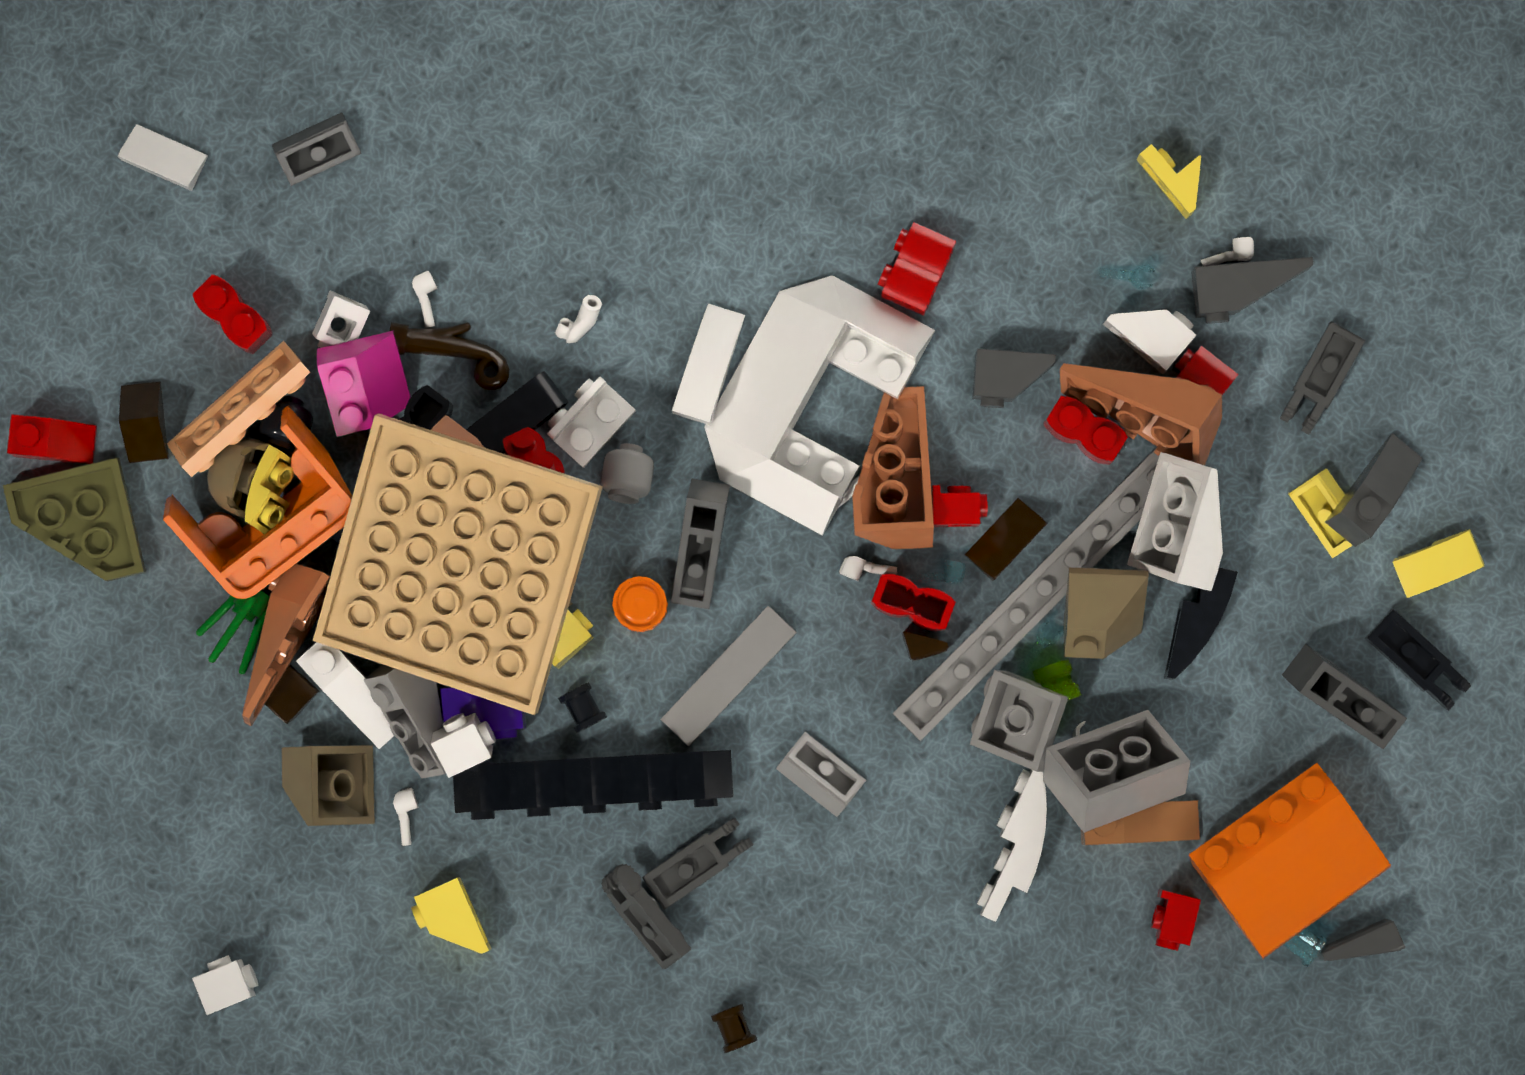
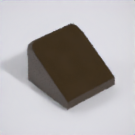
(922, 647)
(291, 695)

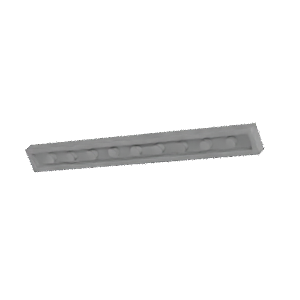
(1027, 604)

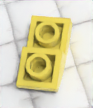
(264, 503)
(1438, 563)

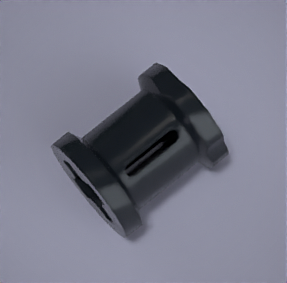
(582, 707)

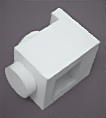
(351, 311)

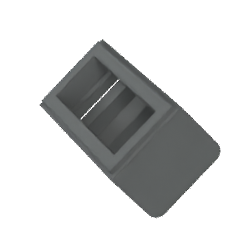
(1371, 940)

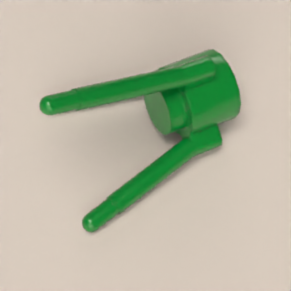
(246, 610)

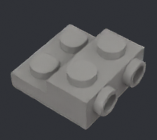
(1017, 719)

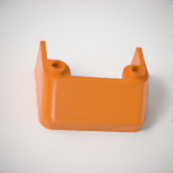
(246, 558)

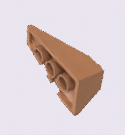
(1163, 410)
(894, 484)

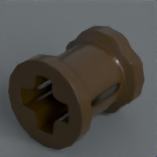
(733, 1028)

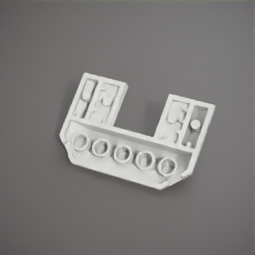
(775, 379)

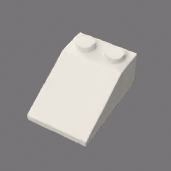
(1180, 524)

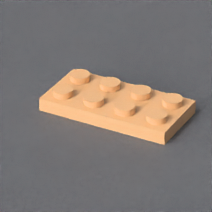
(238, 408)

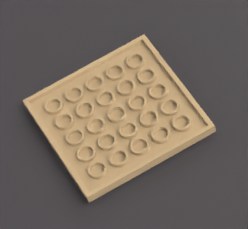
(457, 563)

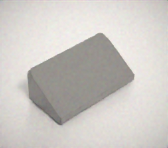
(821, 774)

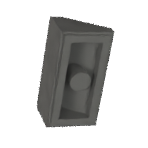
(316, 149)

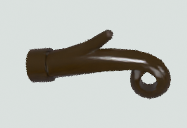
(445, 343)

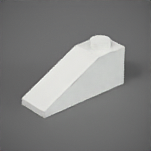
(346, 688)

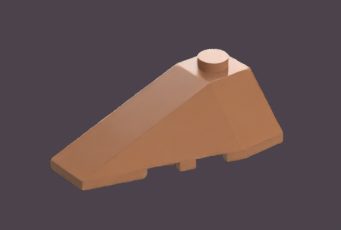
(289, 617)

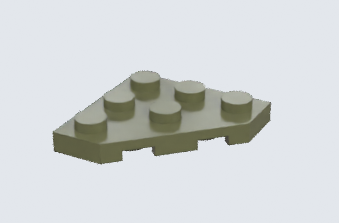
(82, 517)

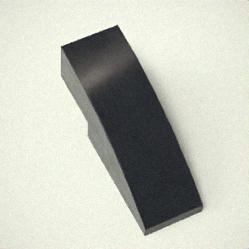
(1197, 622)

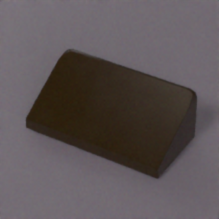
(1005, 539)

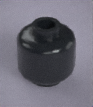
(269, 428)

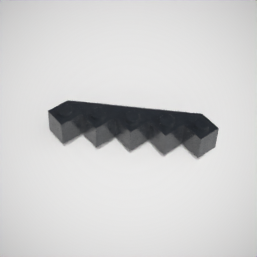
(594, 783)

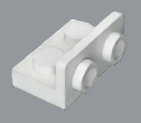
(590, 421)

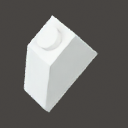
(1153, 334)

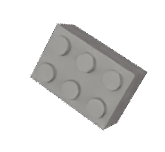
(1116, 770)

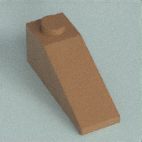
(1155, 824)

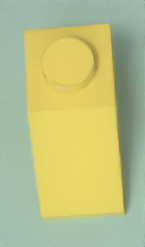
(572, 637)
(451, 916)

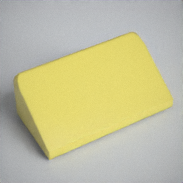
(1316, 502)

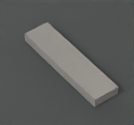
(728, 676)

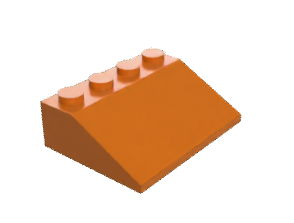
(1289, 860)

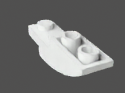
(1025, 828)

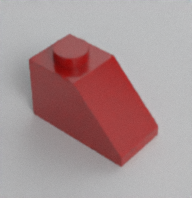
(51, 439)

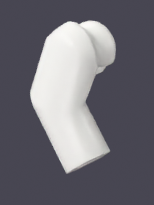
(585, 320)

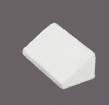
(163, 157)

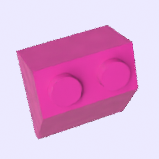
(362, 381)

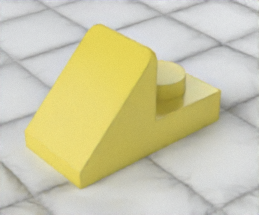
(1178, 187)

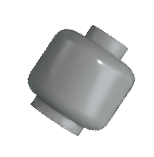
(627, 474)

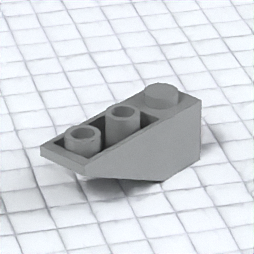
(413, 714)

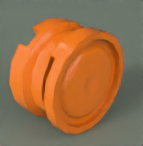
(640, 604)

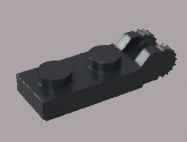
(1415, 657)

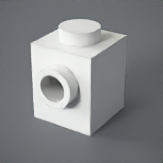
(462, 743)
(225, 984)

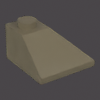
(1102, 610)
(330, 783)

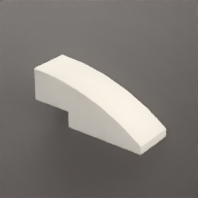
(708, 364)

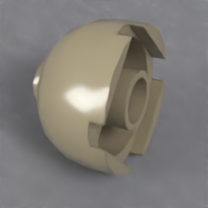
(233, 472)

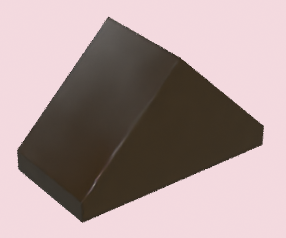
(143, 422)

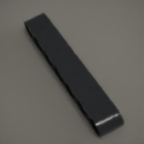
(524, 408)

